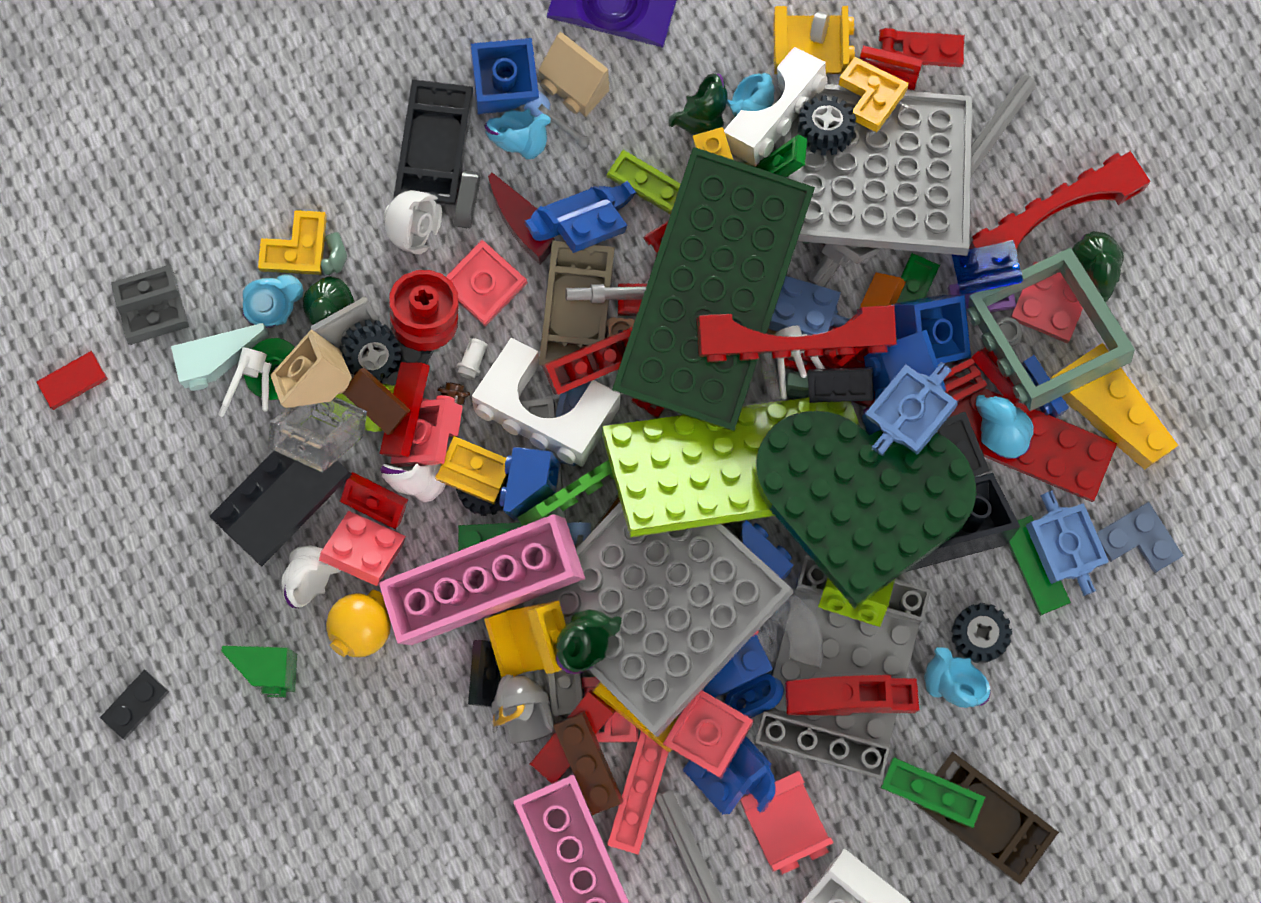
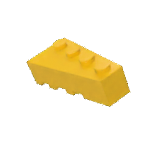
(1120, 413)

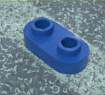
(757, 694)

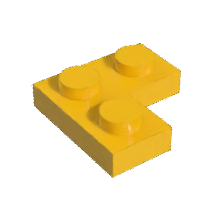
(878, 91)
(300, 254)

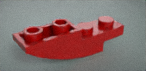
(852, 695)

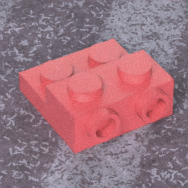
(435, 423)

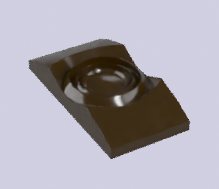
(1005, 829)

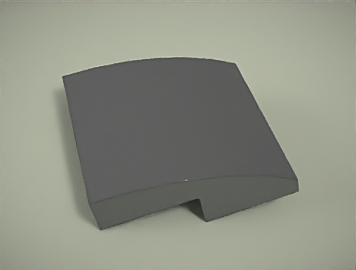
(149, 304)

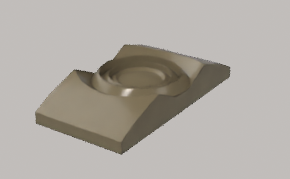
(576, 322)

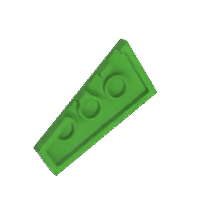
(566, 497)

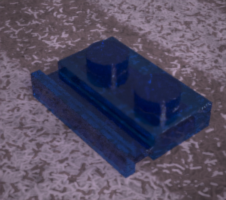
(987, 268)

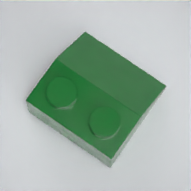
(265, 668)

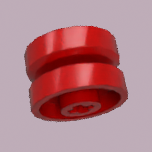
(423, 310)

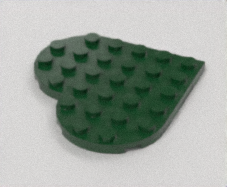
(857, 510)

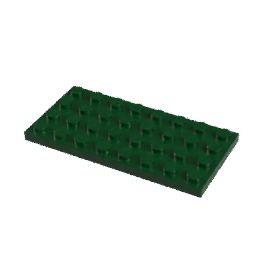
(718, 256)

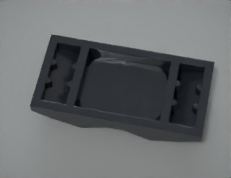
(434, 139)

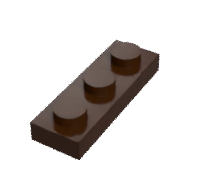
(588, 763)

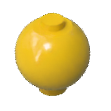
(358, 624)

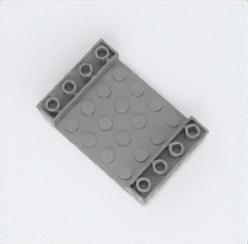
(849, 649)

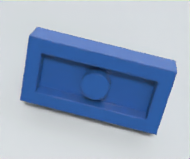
(1039, 376)

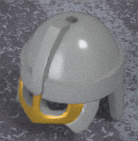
(522, 710)

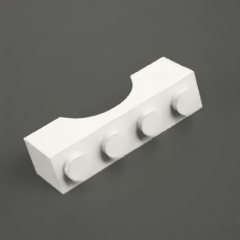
(754, 133)

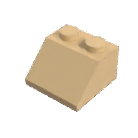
(573, 75)
(311, 373)

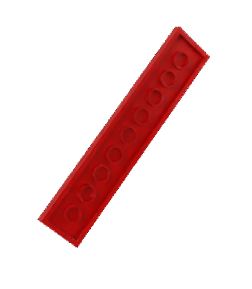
(1057, 451)

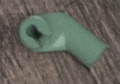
(337, 255)

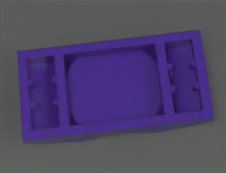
(631, 19)

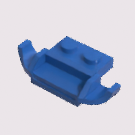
(583, 217)
(746, 774)

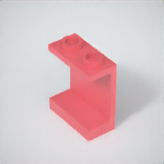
(788, 825)

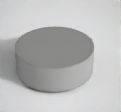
(819, 26)

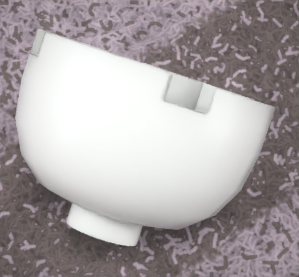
(412, 215)

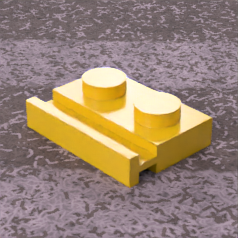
(473, 470)

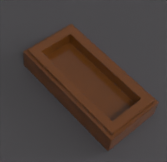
(377, 400)

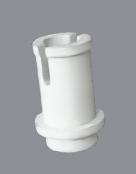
(472, 359)

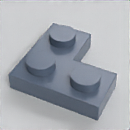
(1142, 530)

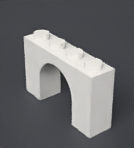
(569, 435)

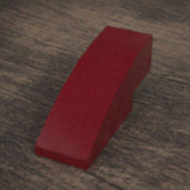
(514, 212)

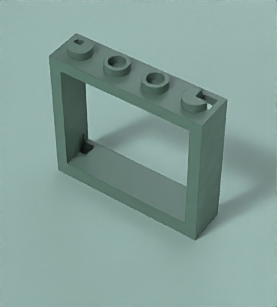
(1120, 347)

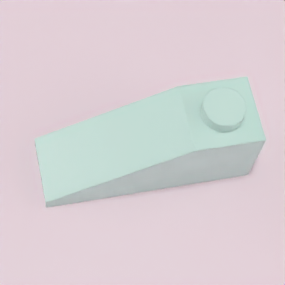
(212, 356)

